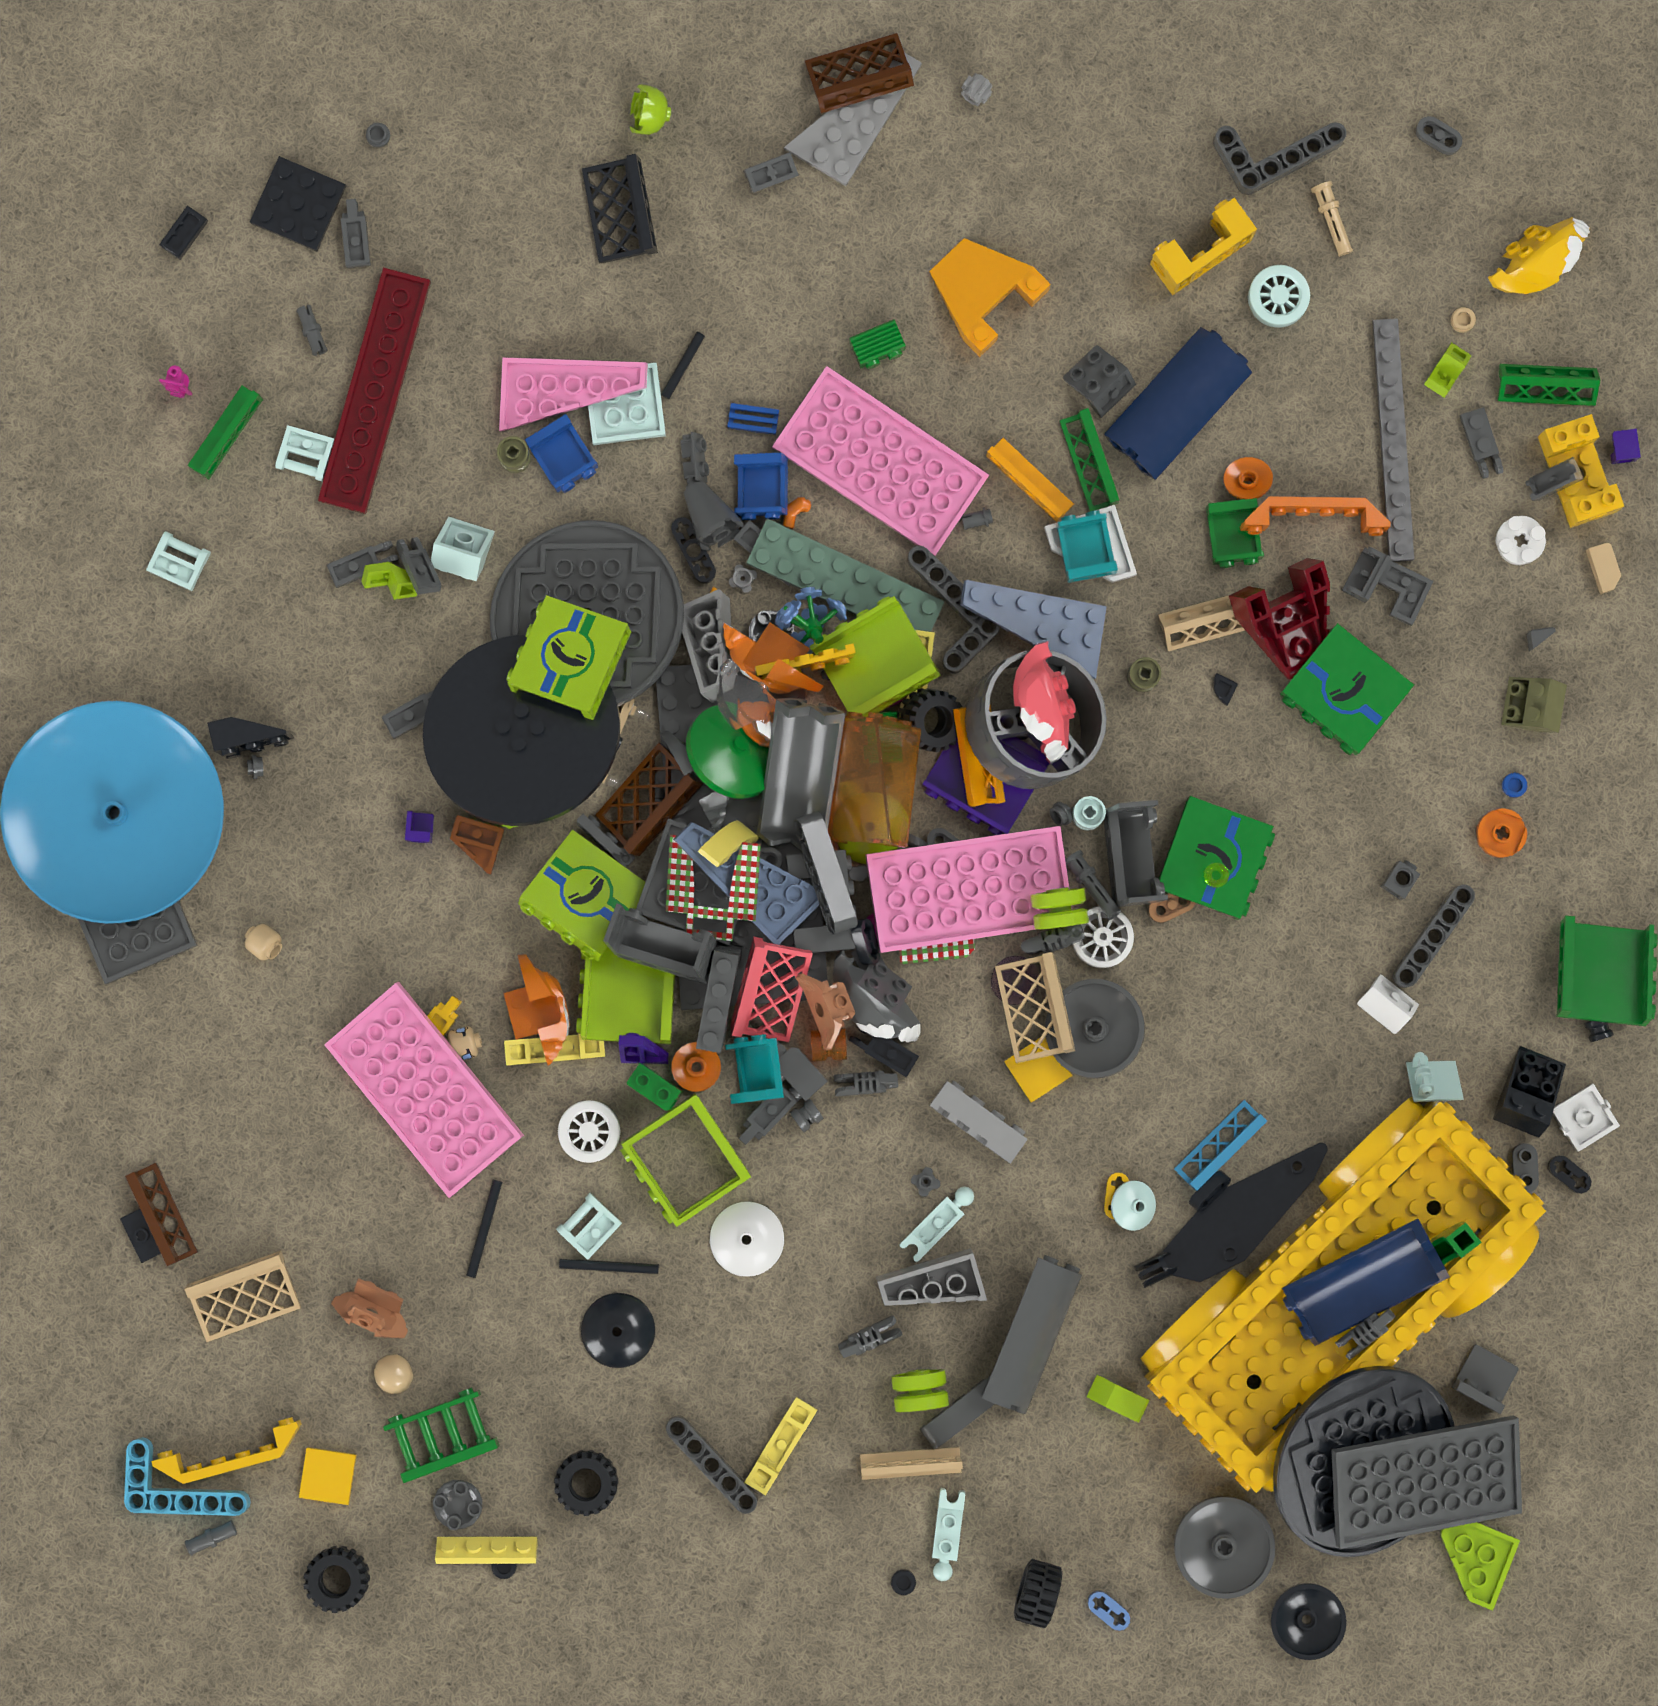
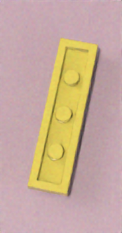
(486, 1550)

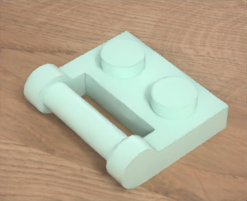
(307, 445)
(174, 568)
(595, 1232)

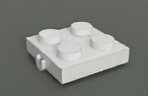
(1585, 1117)

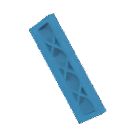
(1227, 1152)

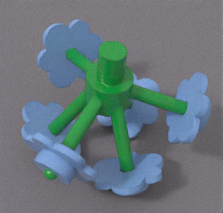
(812, 618)

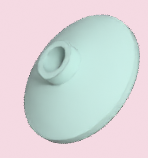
(1124, 1205)

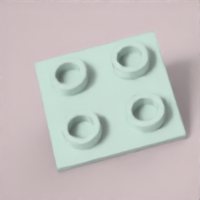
(1433, 1079)

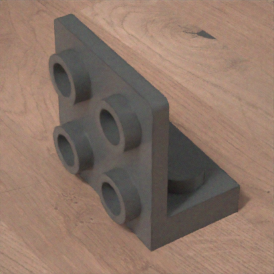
(1100, 379)
(1485, 1378)

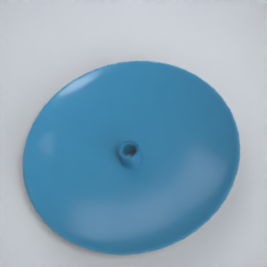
(61, 803)

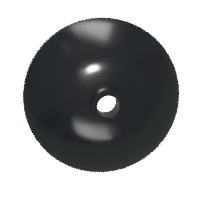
(623, 1312)
(1318, 1636)

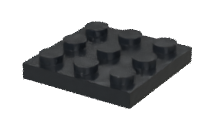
(298, 203)

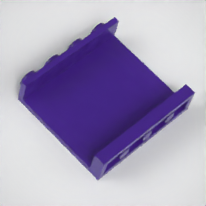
(948, 783)

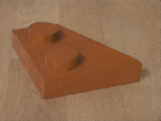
(478, 841)

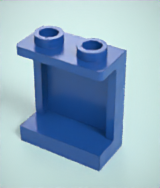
(562, 454)
(762, 485)

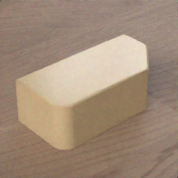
(1604, 567)

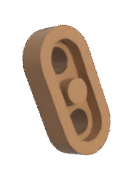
(1172, 909)

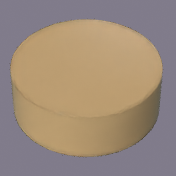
(1463, 319)

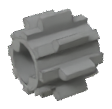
(976, 89)

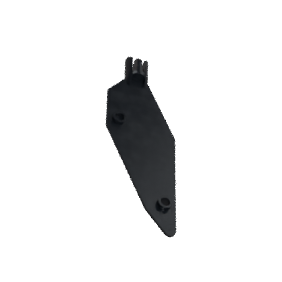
(1234, 1221)

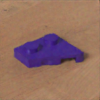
(640, 1049)

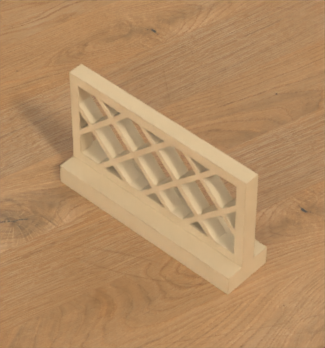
(1056, 1004)
(231, 1278)
(911, 1463)

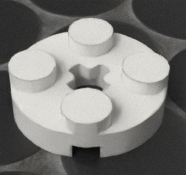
(1508, 546)

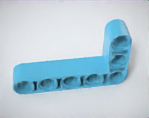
(174, 1496)

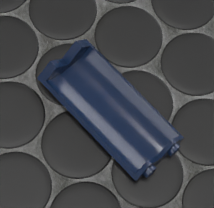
(1178, 402)
(1365, 1282)

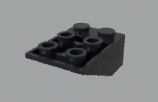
(236, 735)
(1530, 1092)

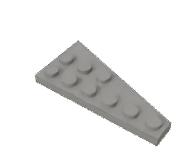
(844, 135)

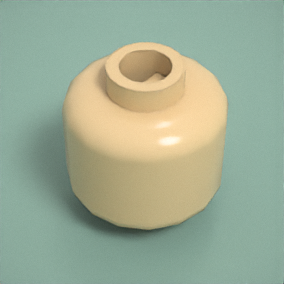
(263, 942)

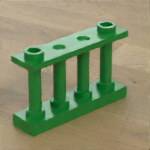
(460, 1450)

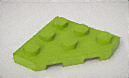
(1480, 1560)

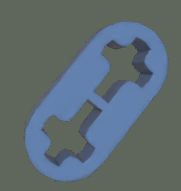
(1104, 1615)

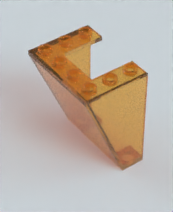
(874, 781)

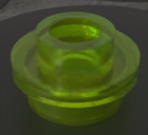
(1223, 872)

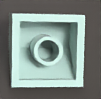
(461, 548)

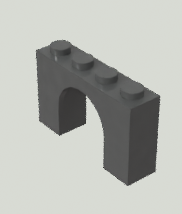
(819, 938)
(718, 997)

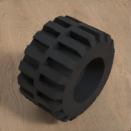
(916, 709)
(570, 1498)
(352, 1564)
(1038, 1593)

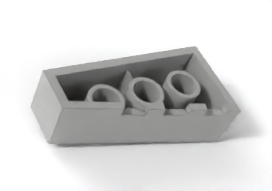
(705, 638)
(979, 1122)
(934, 1281)

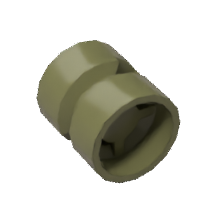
(513, 454)
(1144, 674)

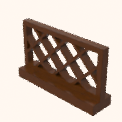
(863, 86)
(657, 819)

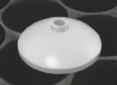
(765, 1235)

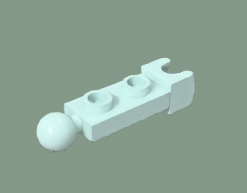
(938, 1222)
(947, 1534)

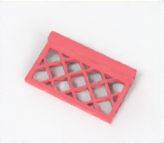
(749, 987)

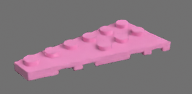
(555, 386)

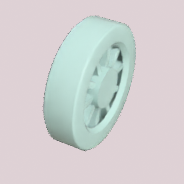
(1278, 296)

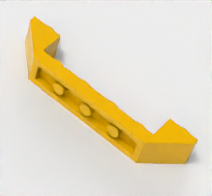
(173, 1465)

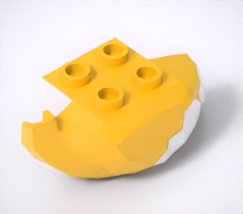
(1541, 257)

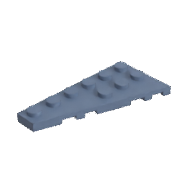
(1066, 624)
(781, 897)

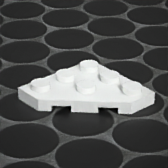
(1118, 542)

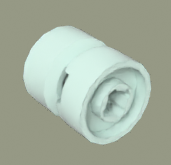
(1088, 813)

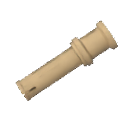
(1329, 208)

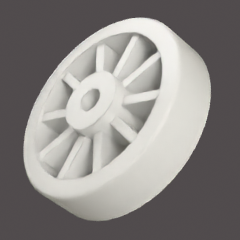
(1103, 937)
(589, 1131)

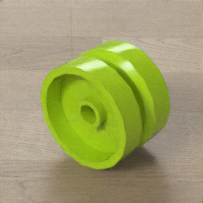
(1059, 908)
(920, 1386)

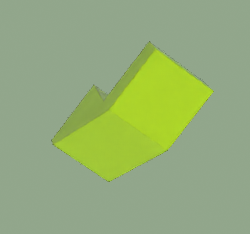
(1447, 370)
(391, 575)
(1117, 1398)

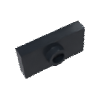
(183, 232)
(140, 1236)

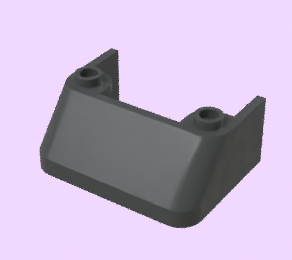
(1131, 854)
(660, 946)

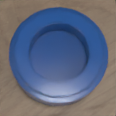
(1514, 785)

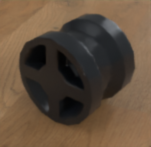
(1598, 1030)

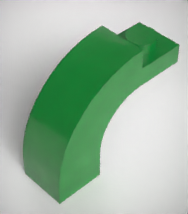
(1455, 1242)

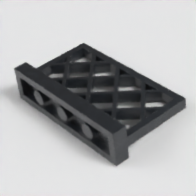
(640, 206)

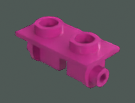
(176, 382)

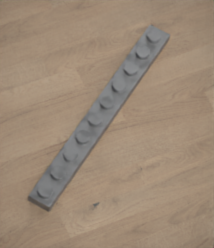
(1393, 439)

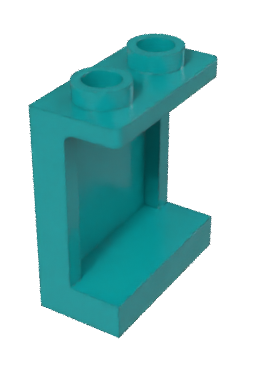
(1086, 547)
(757, 1069)

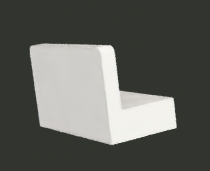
(1388, 1004)

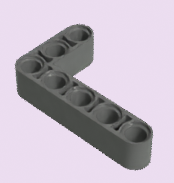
(1276, 160)
(941, 587)

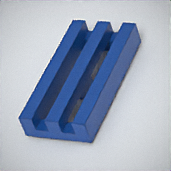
(774, 421)

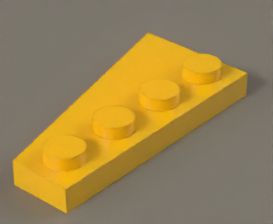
(815, 662)

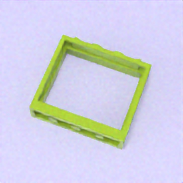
(656, 1192)

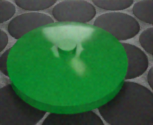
(725, 757)

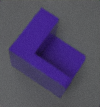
(1625, 446)
(419, 827)

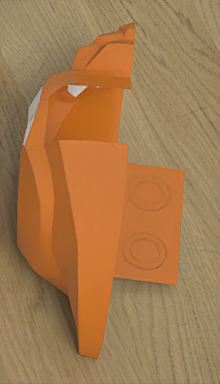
(772, 646)
(539, 1009)

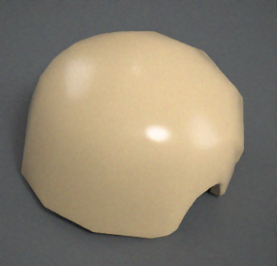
(393, 1374)

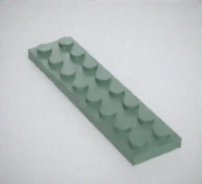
(840, 577)

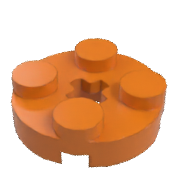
(1513, 827)

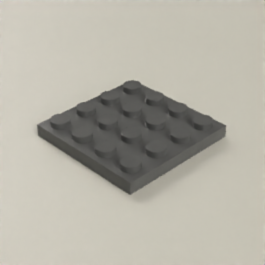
(706, 892)

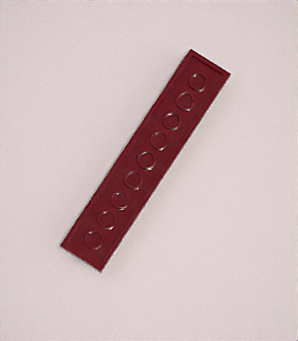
(374, 390)

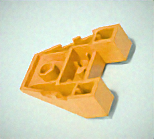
(976, 281)

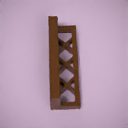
(153, 1219)

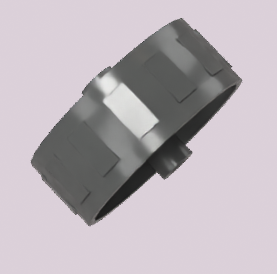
(985, 729)

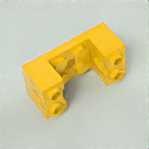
(1234, 231)
(1589, 497)

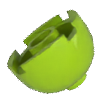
(651, 109)

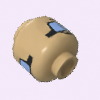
(465, 1042)

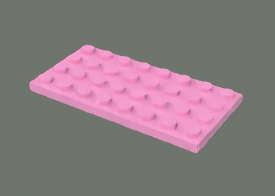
(880, 461)
(963, 887)
(424, 1089)

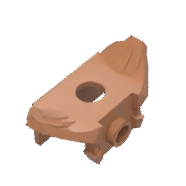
(828, 1005)
(354, 1306)

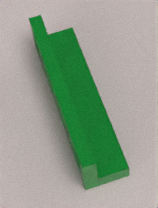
(1548, 376)
(225, 432)
(1098, 457)

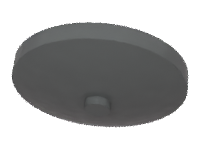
(1104, 1028)
(1224, 1547)

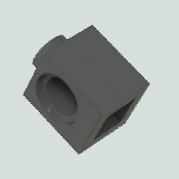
(1392, 886)

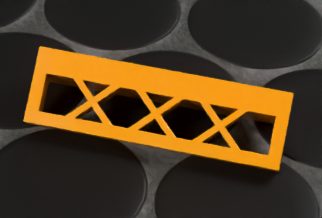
(1029, 479)
(976, 777)

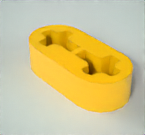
(1110, 1190)

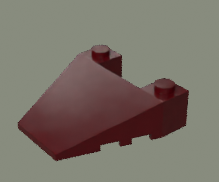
(1291, 624)

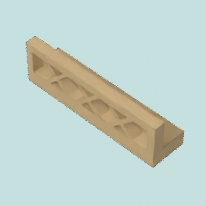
(1191, 617)

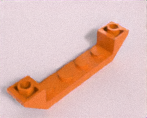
(1372, 519)

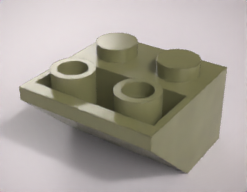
(1534, 704)

